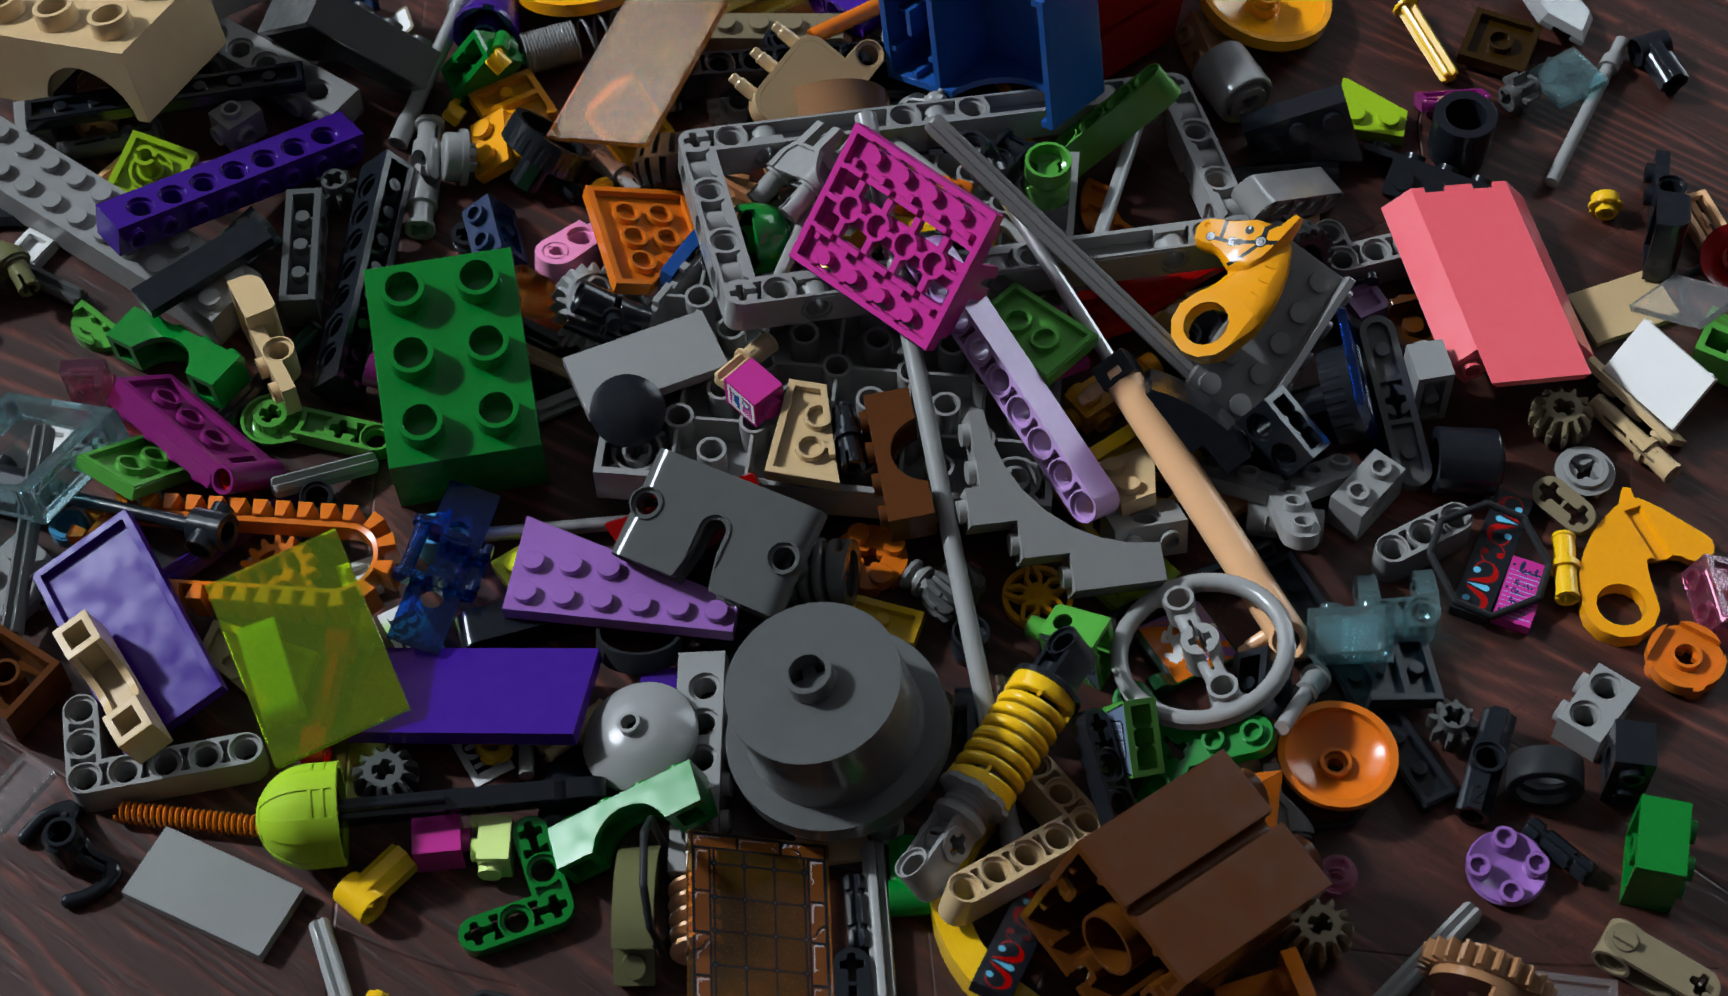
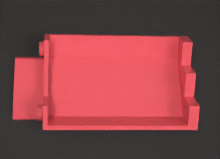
(1488, 284)

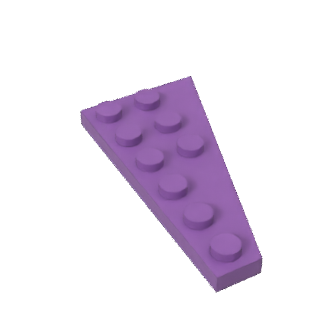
(583, 584)

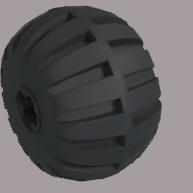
(658, 164)

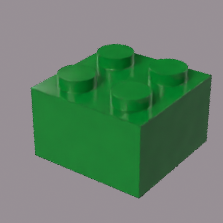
(1658, 854)

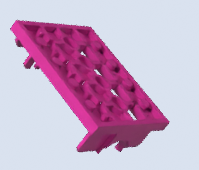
(843, 203)

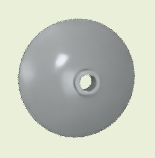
(662, 734)

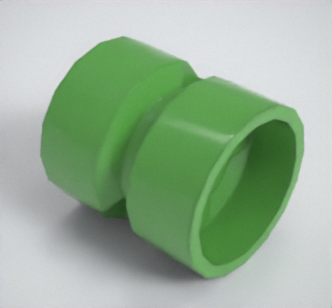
(1047, 175)

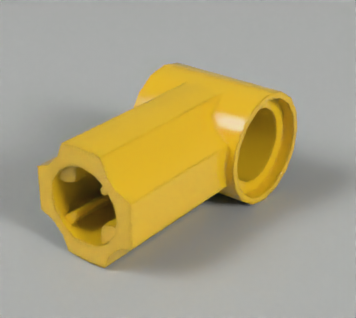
(367, 893)

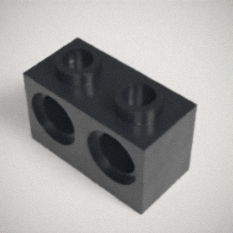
(1283, 432)

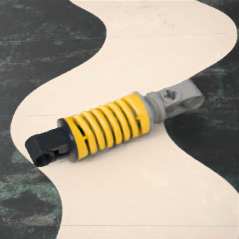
(998, 761)

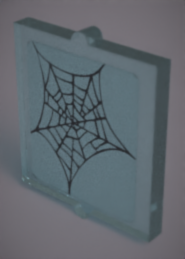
(1568, 77)

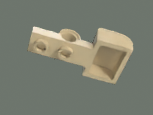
(264, 333)

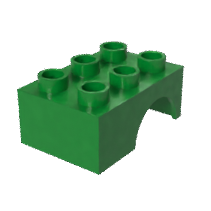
(454, 375)

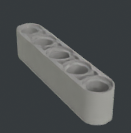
(1286, 193)

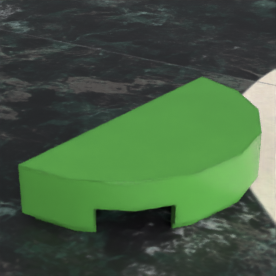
(91, 327)

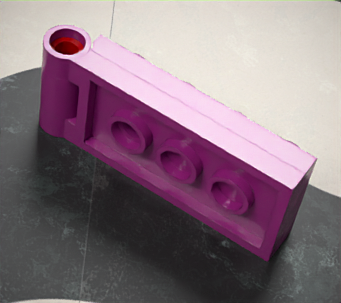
(193, 434)

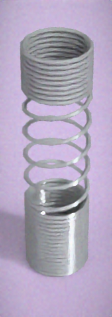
(557, 44)

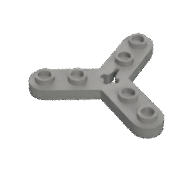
(1285, 499)

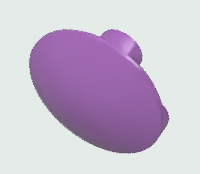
(1506, 867)

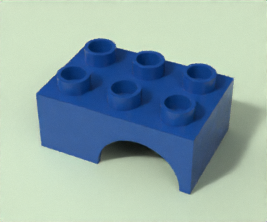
(998, 41)

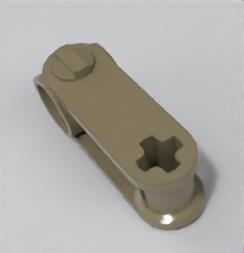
(1650, 964)

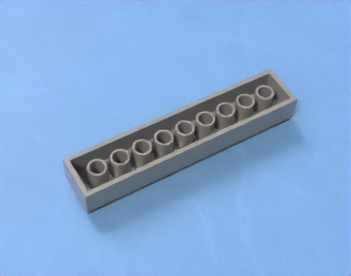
(59, 201)

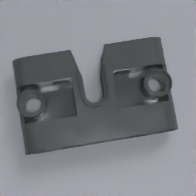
(695, 504)

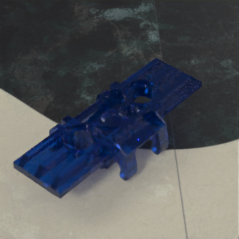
(455, 569)

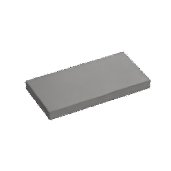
(665, 354)
(214, 893)

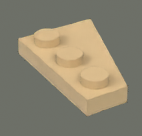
(803, 439)

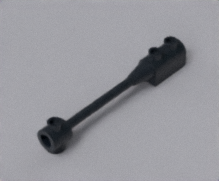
(203, 528)

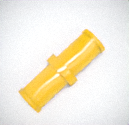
(1565, 567)

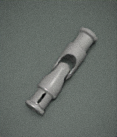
(425, 183)

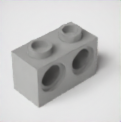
(1593, 710)

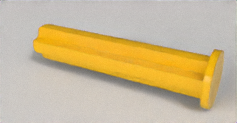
(1426, 40)

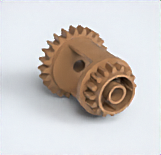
(1478, 970)

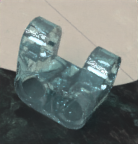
(1422, 603)

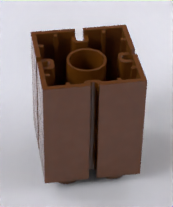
(1177, 888)

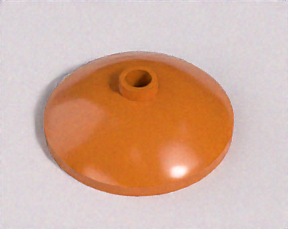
(1342, 737)

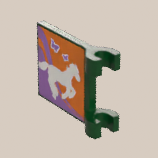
(1163, 649)

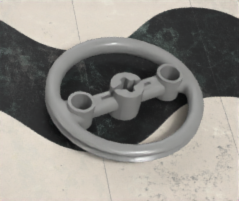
(1181, 609)

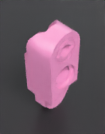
(567, 250)

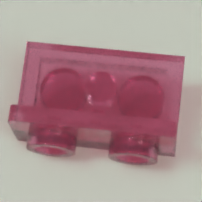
(88, 380)

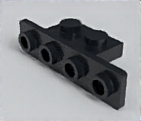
(1412, 172)

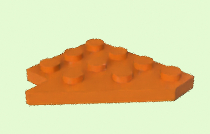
(636, 232)

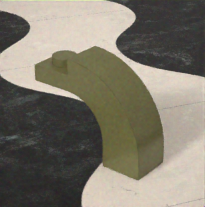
(631, 944)

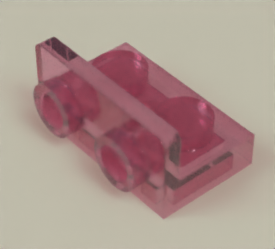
(1708, 591)

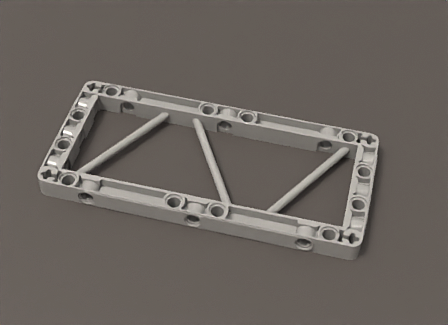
(804, 297)

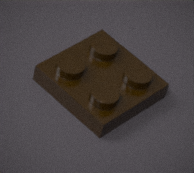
(1498, 43)

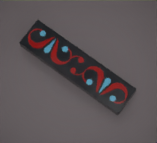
(1491, 557)
(1008, 952)

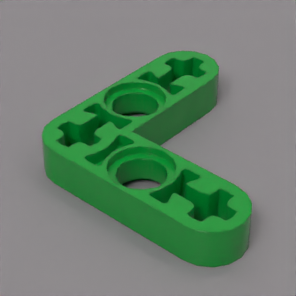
(541, 896)

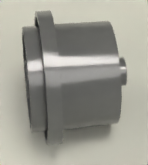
(833, 723)

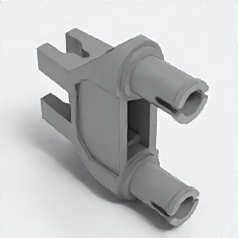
(801, 166)

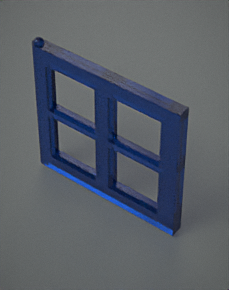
(1359, 381)

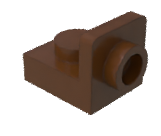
(1408, 319)

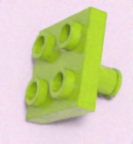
(149, 160)

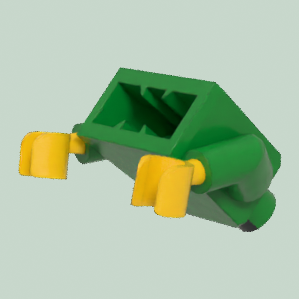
(478, 63)

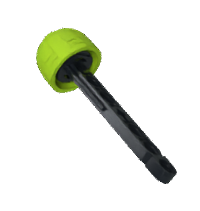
(307, 814)

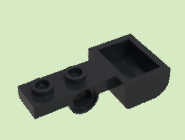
(1666, 218)

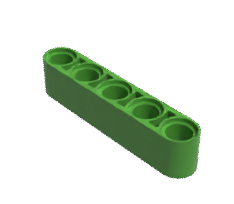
(1120, 116)

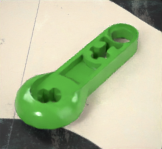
(308, 428)

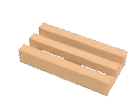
(1699, 224)

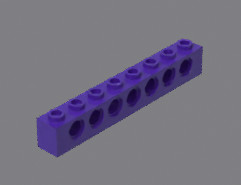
(228, 183)

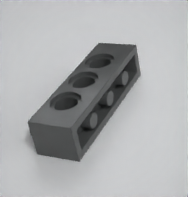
(303, 256)

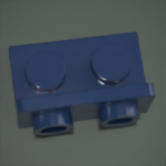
(492, 227)

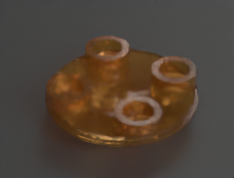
(535, 293)

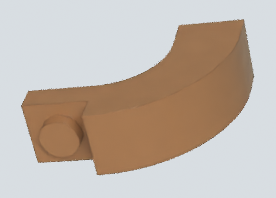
(839, 95)

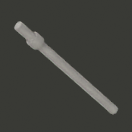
(1609, 67)

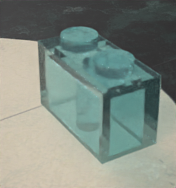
(1350, 633)

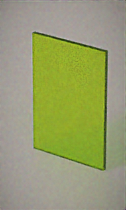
(307, 648)

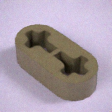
(1570, 499)

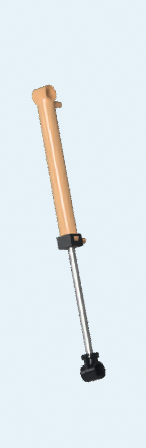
(1124, 380)

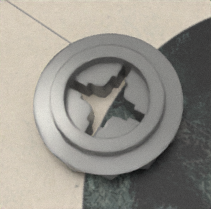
(1580, 459)

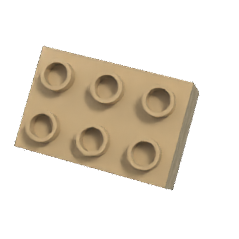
(133, 45)

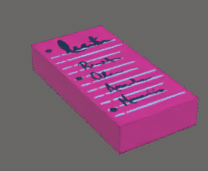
(1519, 584)

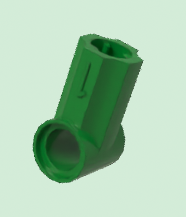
(901, 899)

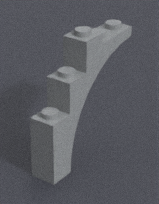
(1037, 537)

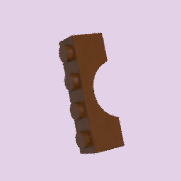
(907, 500)

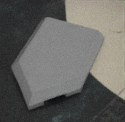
(1566, 15)

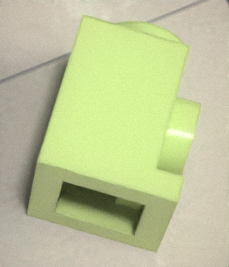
(493, 846)

